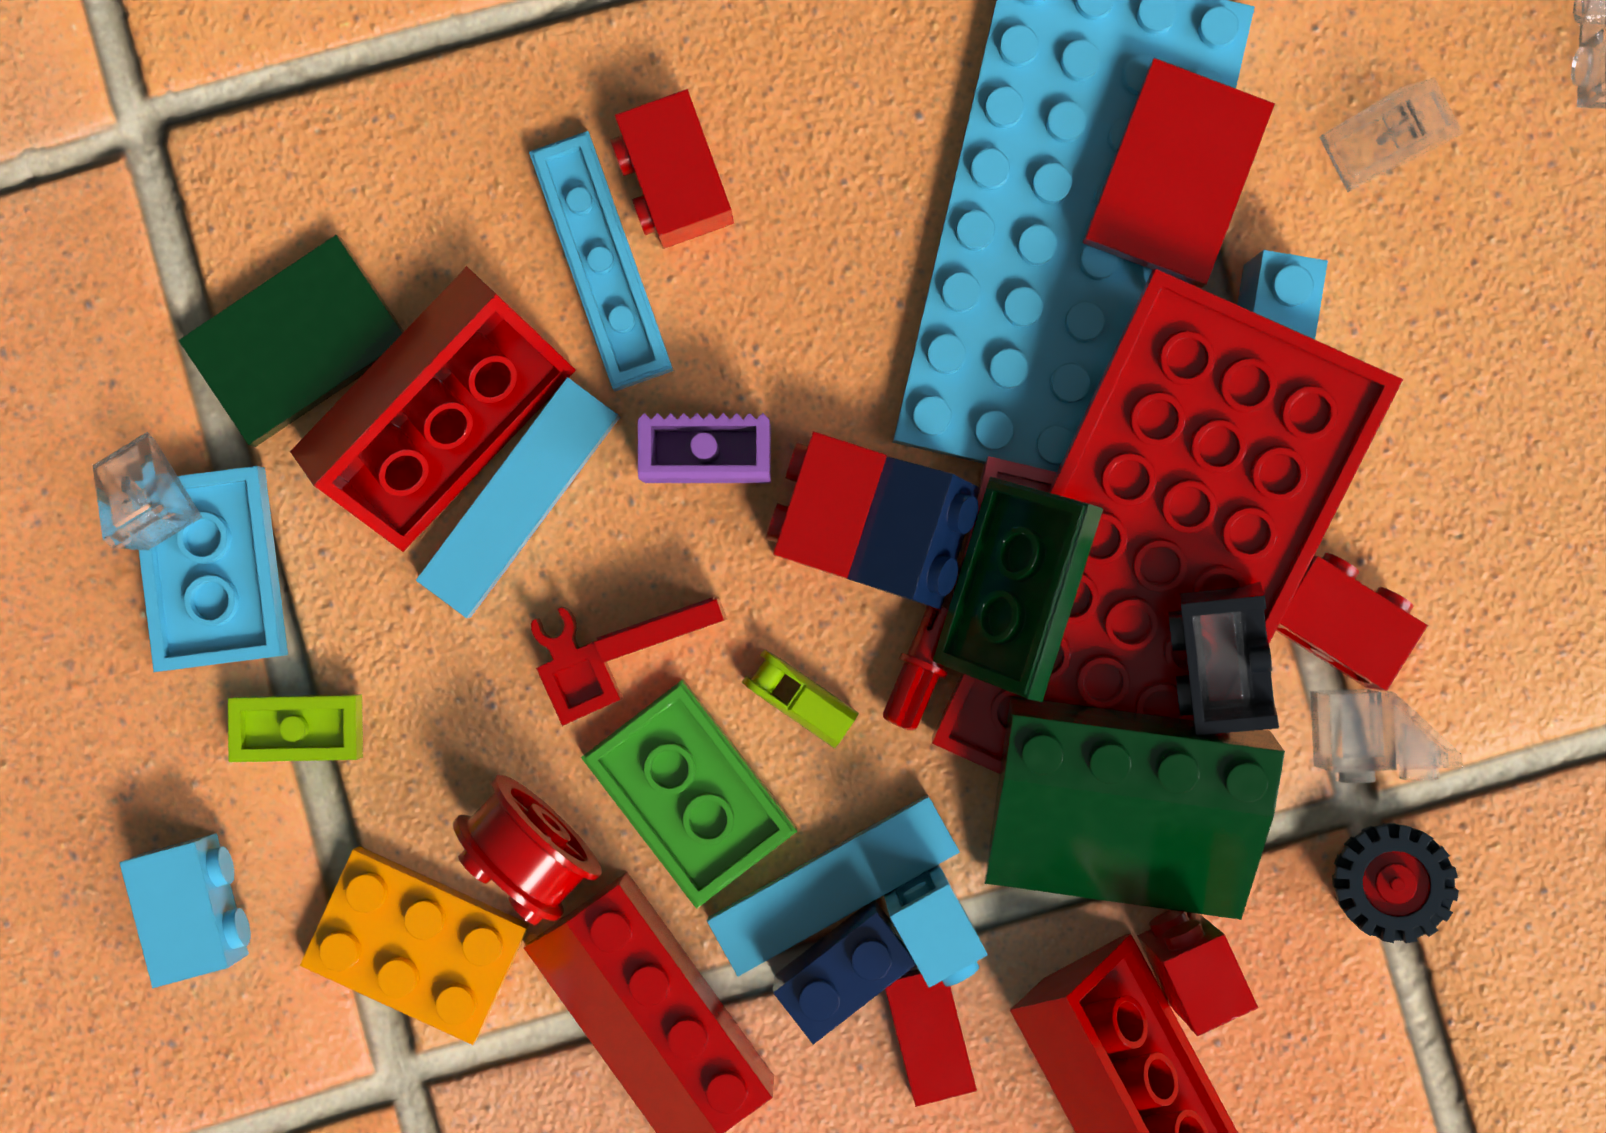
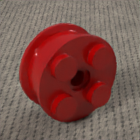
(524, 850)

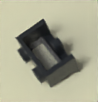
(1226, 660)

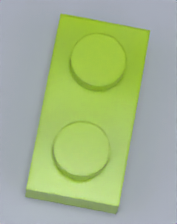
(295, 728)

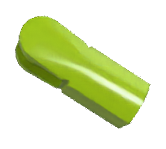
(809, 706)

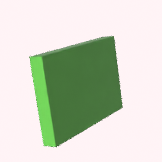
(689, 793)

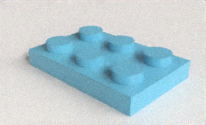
(217, 581)

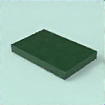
(293, 341)
(1017, 587)

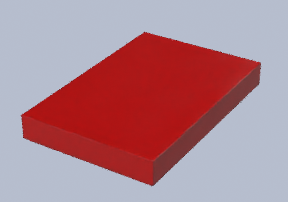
(1178, 173)

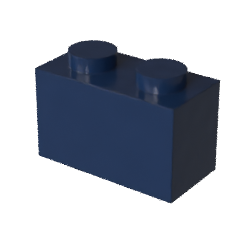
(915, 532)
(842, 971)

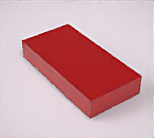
(660, 629)
(930, 1039)

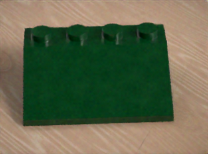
(1131, 808)

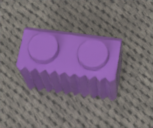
(704, 449)

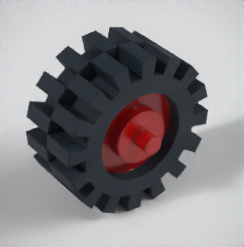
(1395, 882)

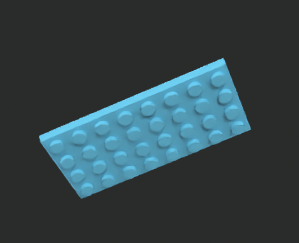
(1015, 299)

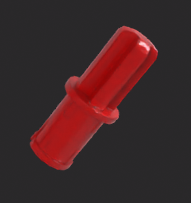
(917, 674)

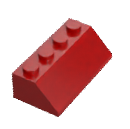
(431, 411)
(651, 1014)
(1117, 1048)

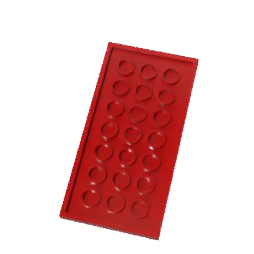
(1214, 470)

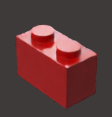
(673, 168)
(827, 504)
(1350, 624)
(1196, 970)

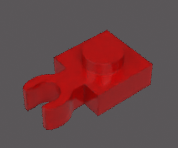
(575, 676)

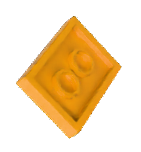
(414, 944)

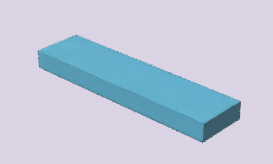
(601, 261)
(518, 498)
(832, 885)

